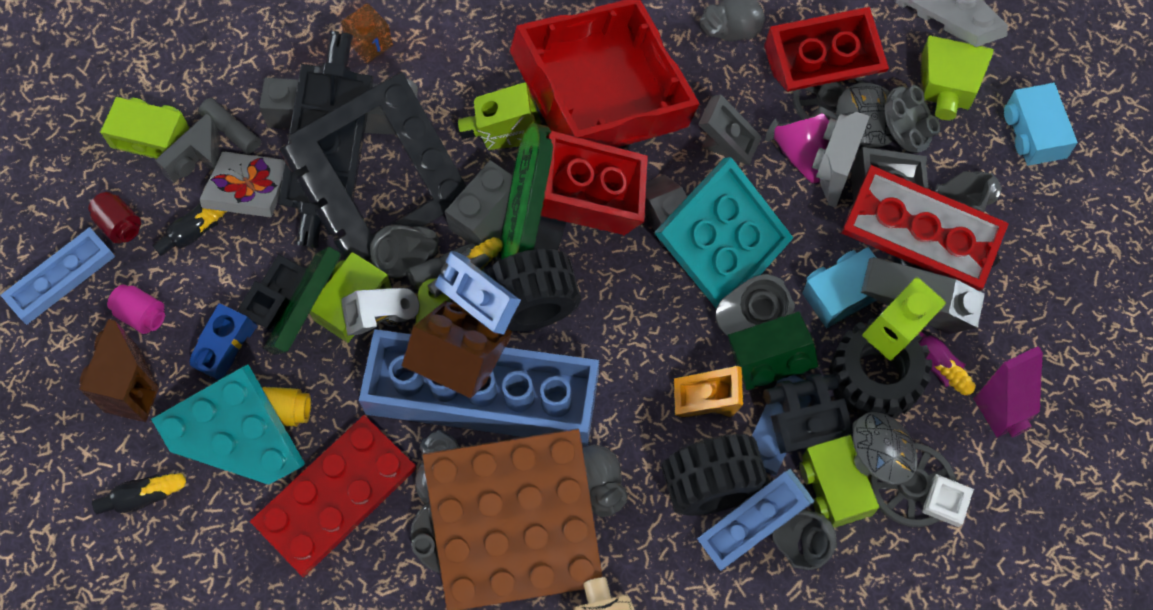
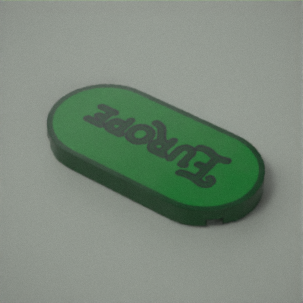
(527, 191)

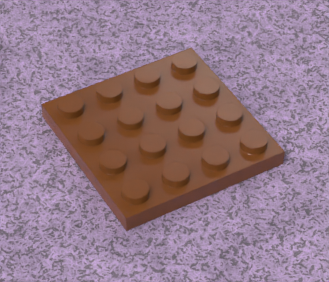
(512, 519)

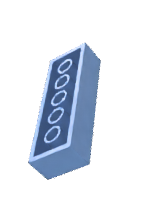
(522, 397)

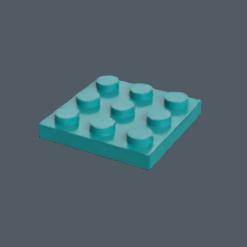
(723, 232)

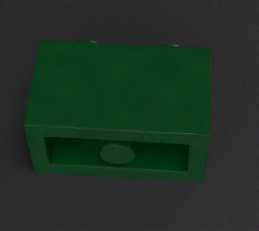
(773, 350)

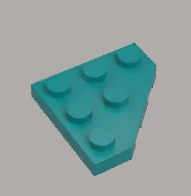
(231, 429)

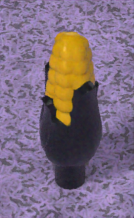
(188, 229)
(137, 494)

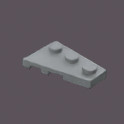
(965, 19)

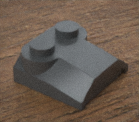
(904, 165)

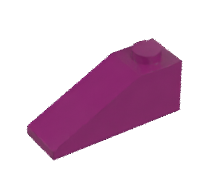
(1013, 394)

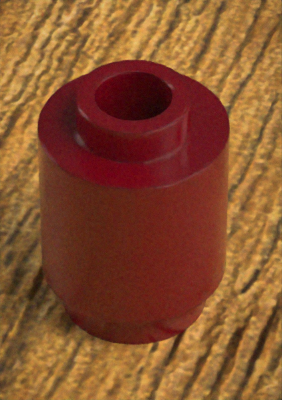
(114, 217)

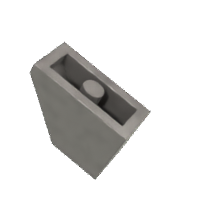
(662, 199)

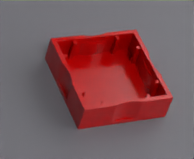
(604, 75)

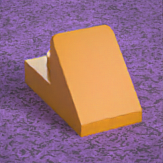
(709, 393)

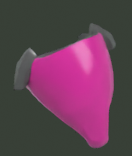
(802, 140)

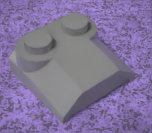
(836, 160)

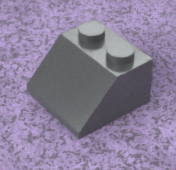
(481, 206)

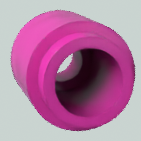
(136, 308)

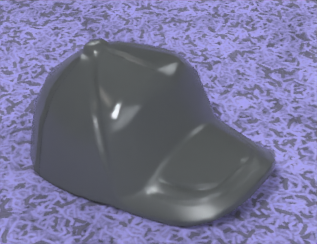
(754, 303)

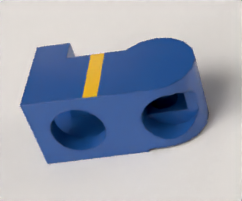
(221, 341)

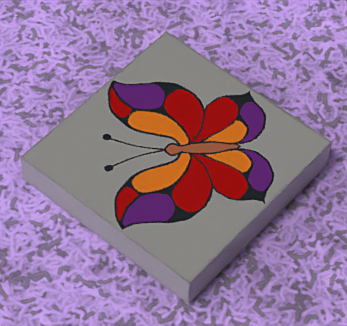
(244, 184)

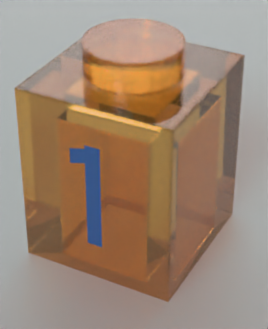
(369, 32)

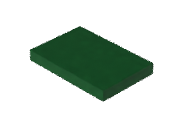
(302, 301)

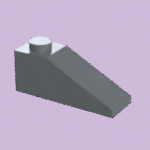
(963, 304)

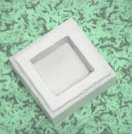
(947, 500)

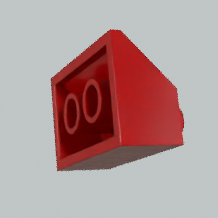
(825, 49)
(595, 185)

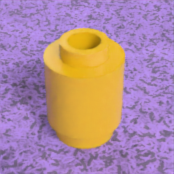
(289, 404)

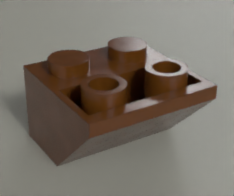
(454, 349)
(119, 376)

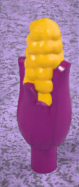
(947, 366)

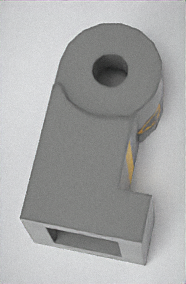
(367, 307)

